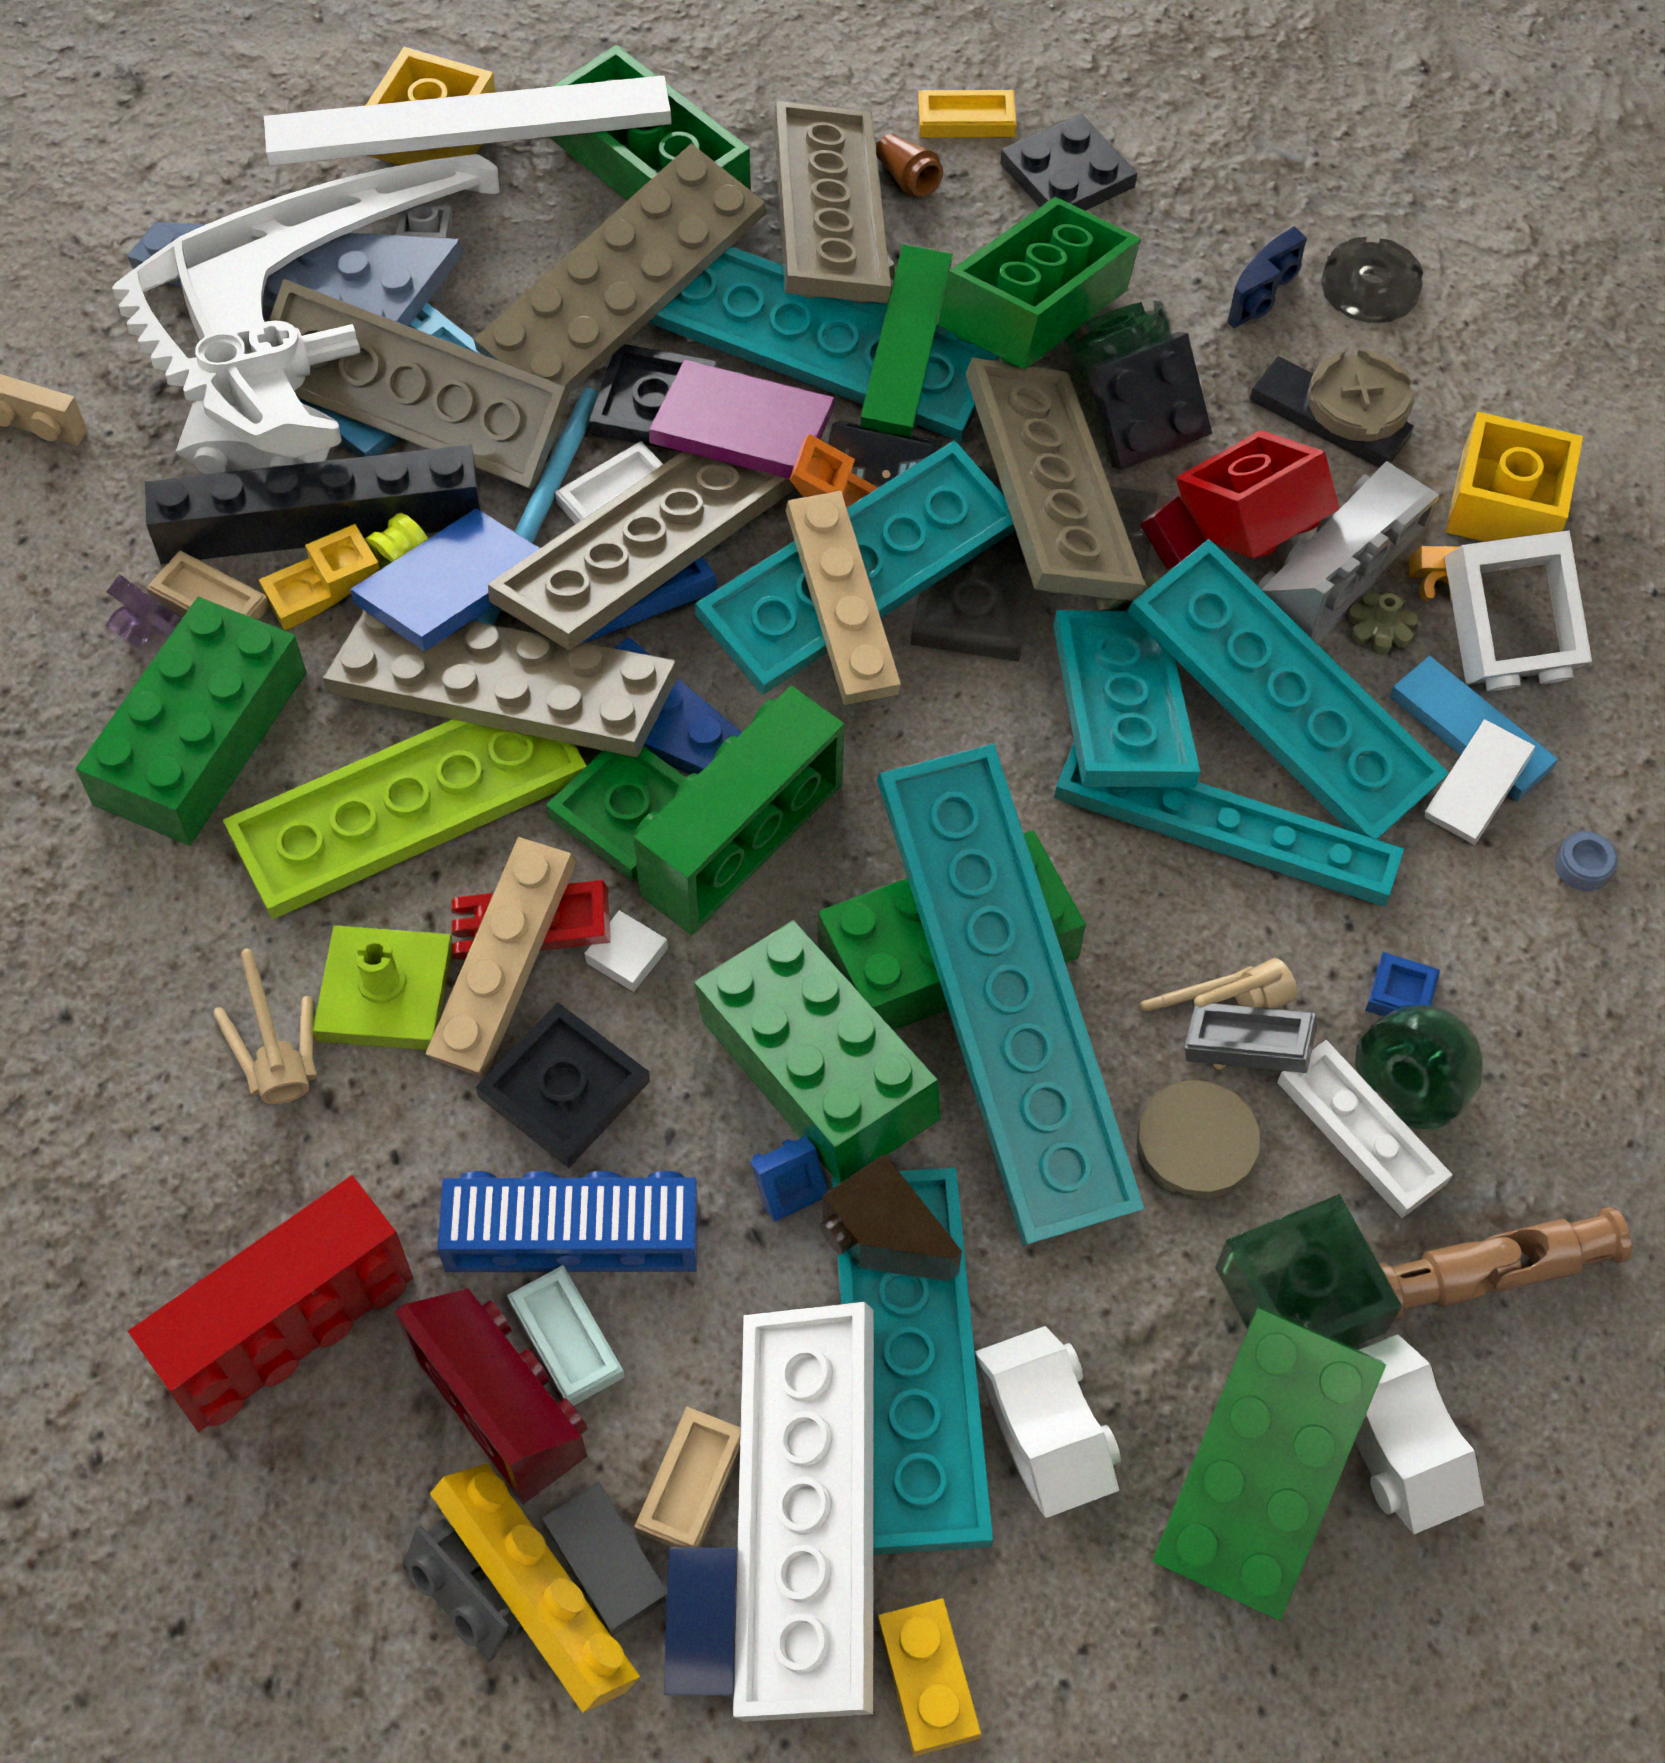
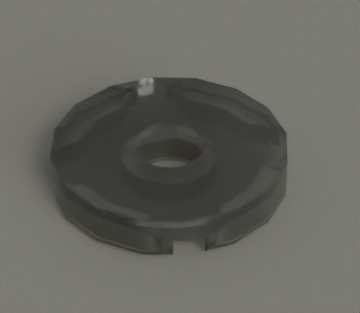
(1366, 300)

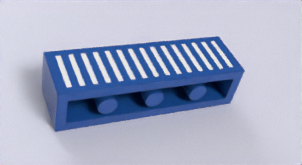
(570, 1222)

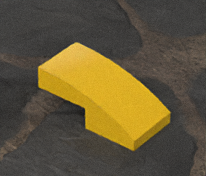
(322, 580)

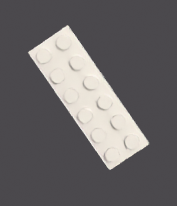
(805, 1515)

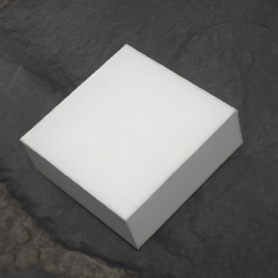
(629, 954)

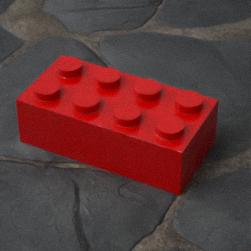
(274, 1304)

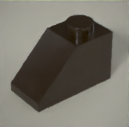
(887, 1225)

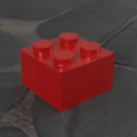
(1259, 493)

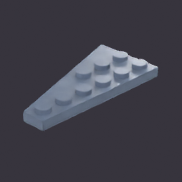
(370, 271)

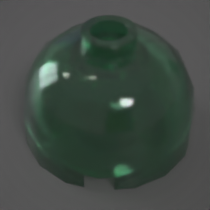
(1117, 334)
(1422, 1064)

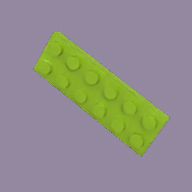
(393, 808)

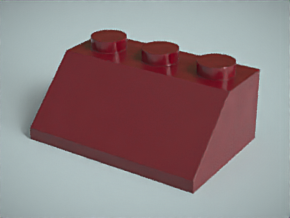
(494, 1389)

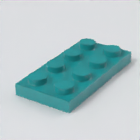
(1124, 703)

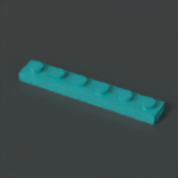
(1246, 832)

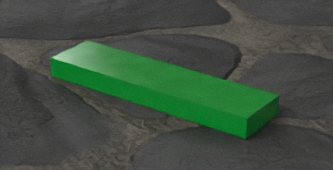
(906, 340)

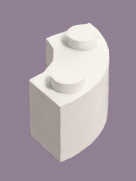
(219, 450)
(1047, 1421)
(1413, 1446)

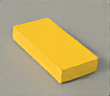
(966, 113)

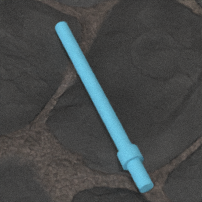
(551, 478)

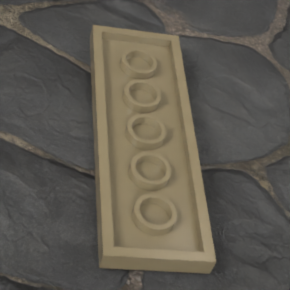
(830, 203)
(624, 271)
(428, 388)
(1053, 481)
(633, 545)
(509, 683)

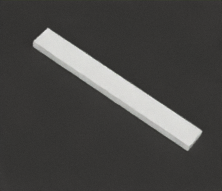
(466, 120)

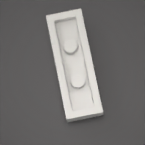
(1366, 1130)

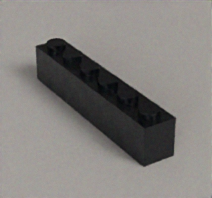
(308, 501)

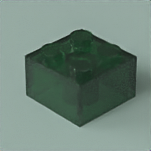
(1311, 1272)

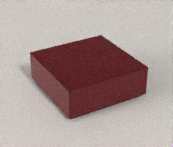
(1172, 532)

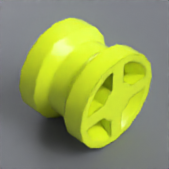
(398, 539)

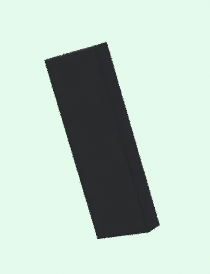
(1285, 393)

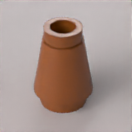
(911, 165)

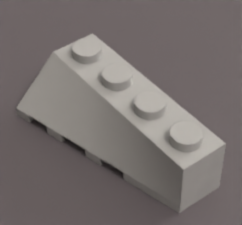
(1351, 550)

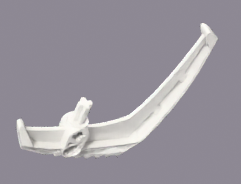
(224, 283)

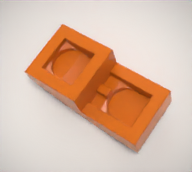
(827, 470)

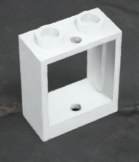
(1471, 615)

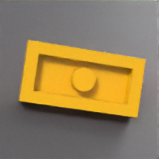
(928, 1677)

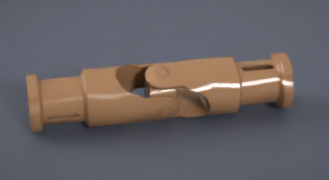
(1475, 1267)

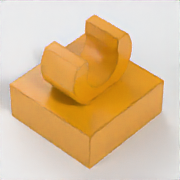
(1429, 564)

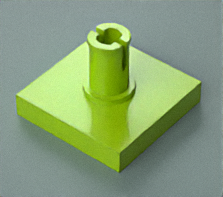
(383, 987)

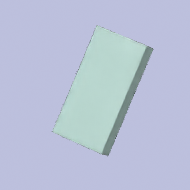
(565, 1336)

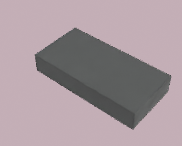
(1251, 1037)
(605, 1558)

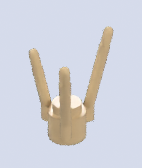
(1260, 986)
(279, 1071)

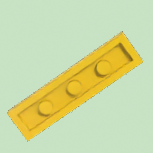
(535, 1586)

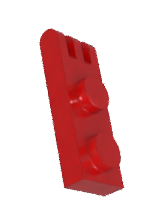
(578, 921)

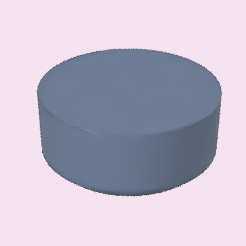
(1586, 861)

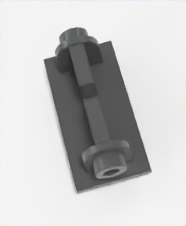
(445, 1570)

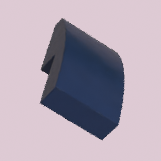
(1270, 267)
(700, 1621)

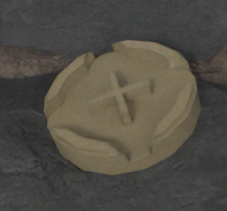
(1361, 395)
(1198, 1139)

